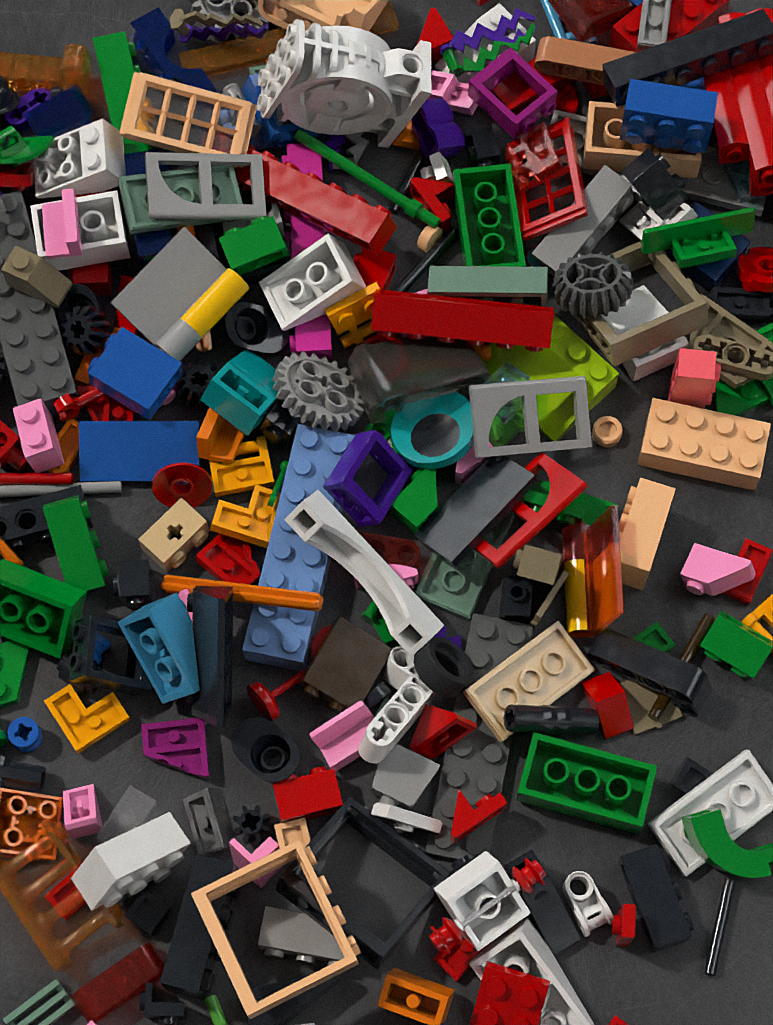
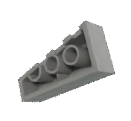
(607, 201)

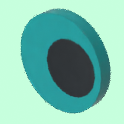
(433, 431)

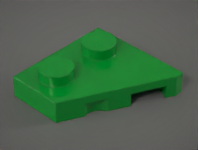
(739, 400)
(12, 671)

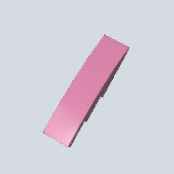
(453, 92)

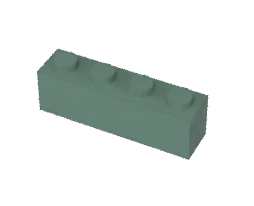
(491, 283)

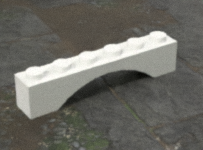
(325, 528)

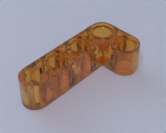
(29, 72)

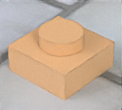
(292, 831)

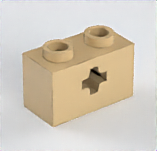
(177, 521)

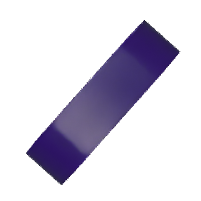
(26, 103)

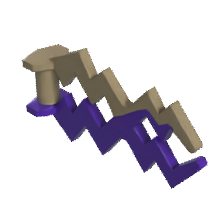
(184, 26)

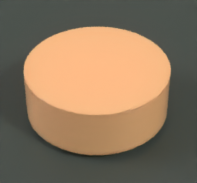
(428, 238)
(607, 431)

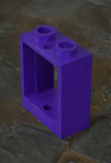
(348, 492)

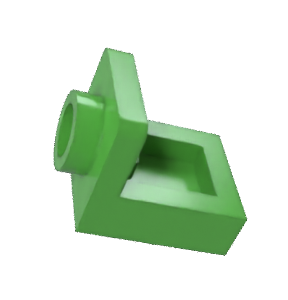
(503, 434)

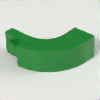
(714, 845)

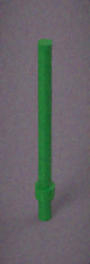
(412, 207)

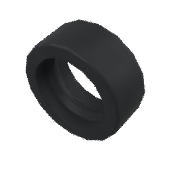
(433, 674)

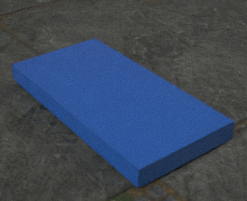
(134, 448)

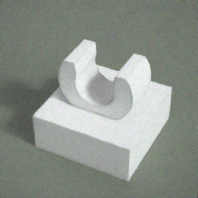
(439, 170)

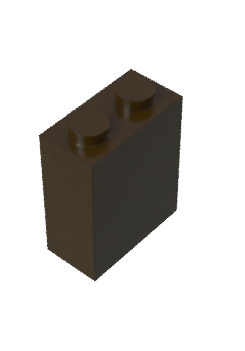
(344, 666)

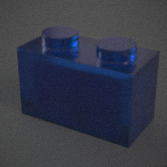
(60, 113)

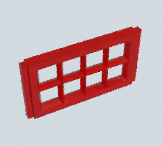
(564, 216)

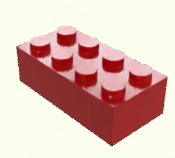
(684, 19)

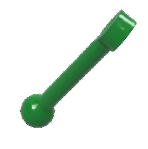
(283, 466)

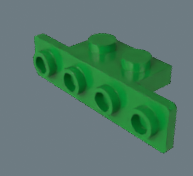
(701, 238)
(583, 508)

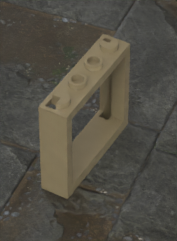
(659, 330)

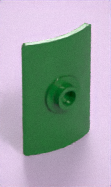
(20, 149)

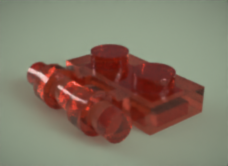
(540, 153)

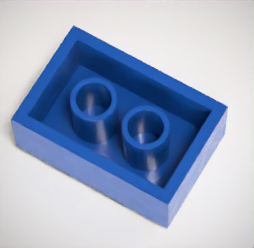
(668, 116)

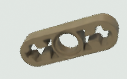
(746, 350)

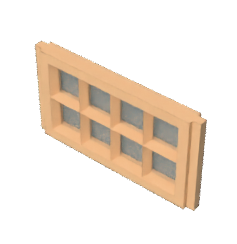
(186, 117)

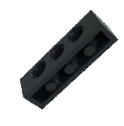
(17, 514)

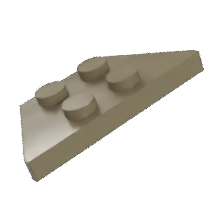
(729, 327)

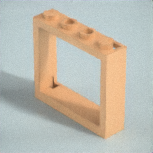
(249, 873)

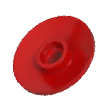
(183, 482)

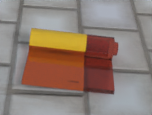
(595, 575)

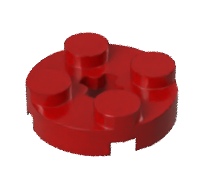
(751, 269)

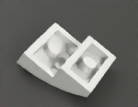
(643, 217)

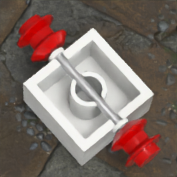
(483, 901)

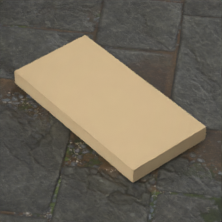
(530, 676)

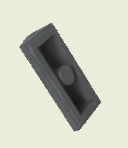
(209, 821)

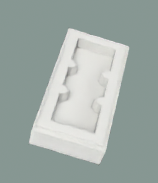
(406, 819)

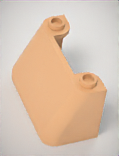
(350, 13)

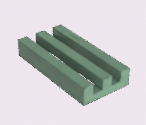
(38, 997)

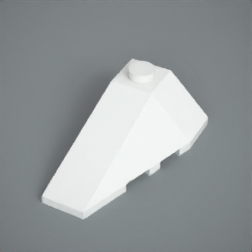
(527, 952)

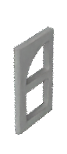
(167, 205)
(489, 398)

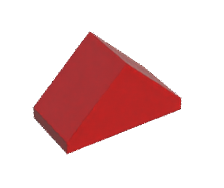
(436, 33)
(611, 704)
(439, 731)

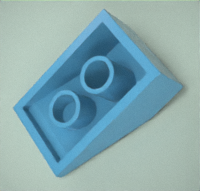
(164, 646)

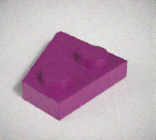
(178, 745)

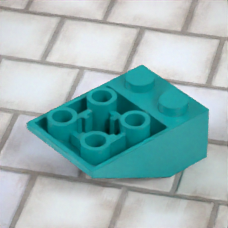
(243, 391)

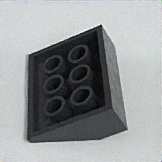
(214, 652)

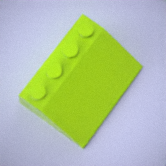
(565, 358)

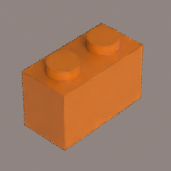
(415, 997)

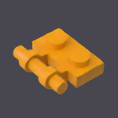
(351, 312)

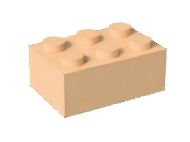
(642, 528)

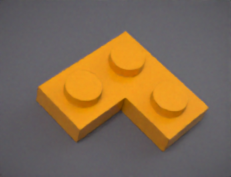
(250, 523)
(83, 725)

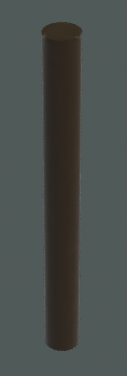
(687, 655)

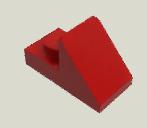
(434, 196)
(468, 819)

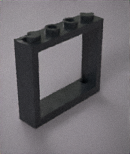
(386, 838)

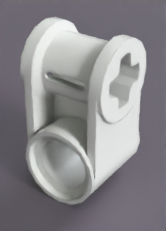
(587, 904)

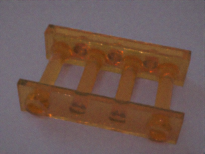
(40, 924)

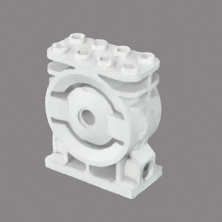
(344, 81)

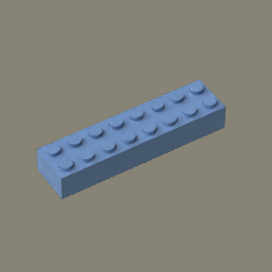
(284, 634)

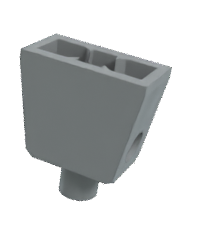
(402, 778)

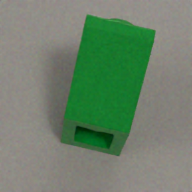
(417, 501)

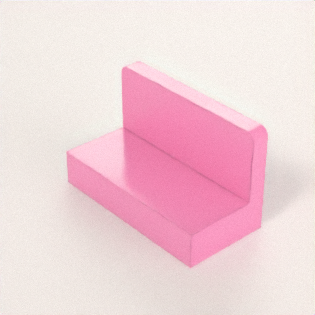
(62, 226)
(342, 735)
(243, 858)

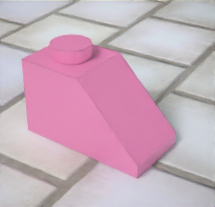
(714, 571)

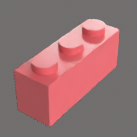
(694, 378)

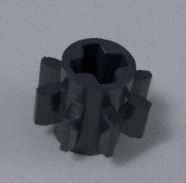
(245, 830)

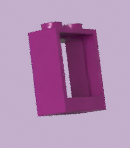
(494, 74)

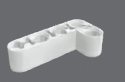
(400, 710)

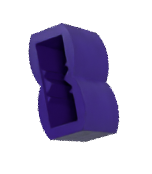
(437, 130)

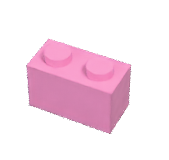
(38, 436)

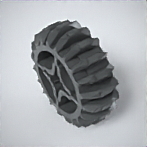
(592, 284)

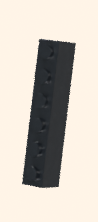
(692, 55)

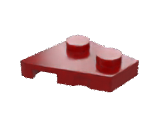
(229, 560)

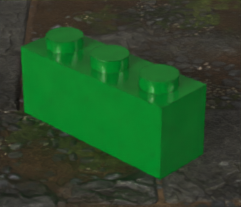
(75, 543)

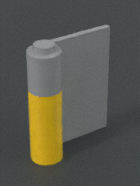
(180, 295)

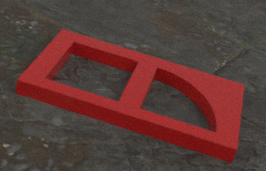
(563, 490)

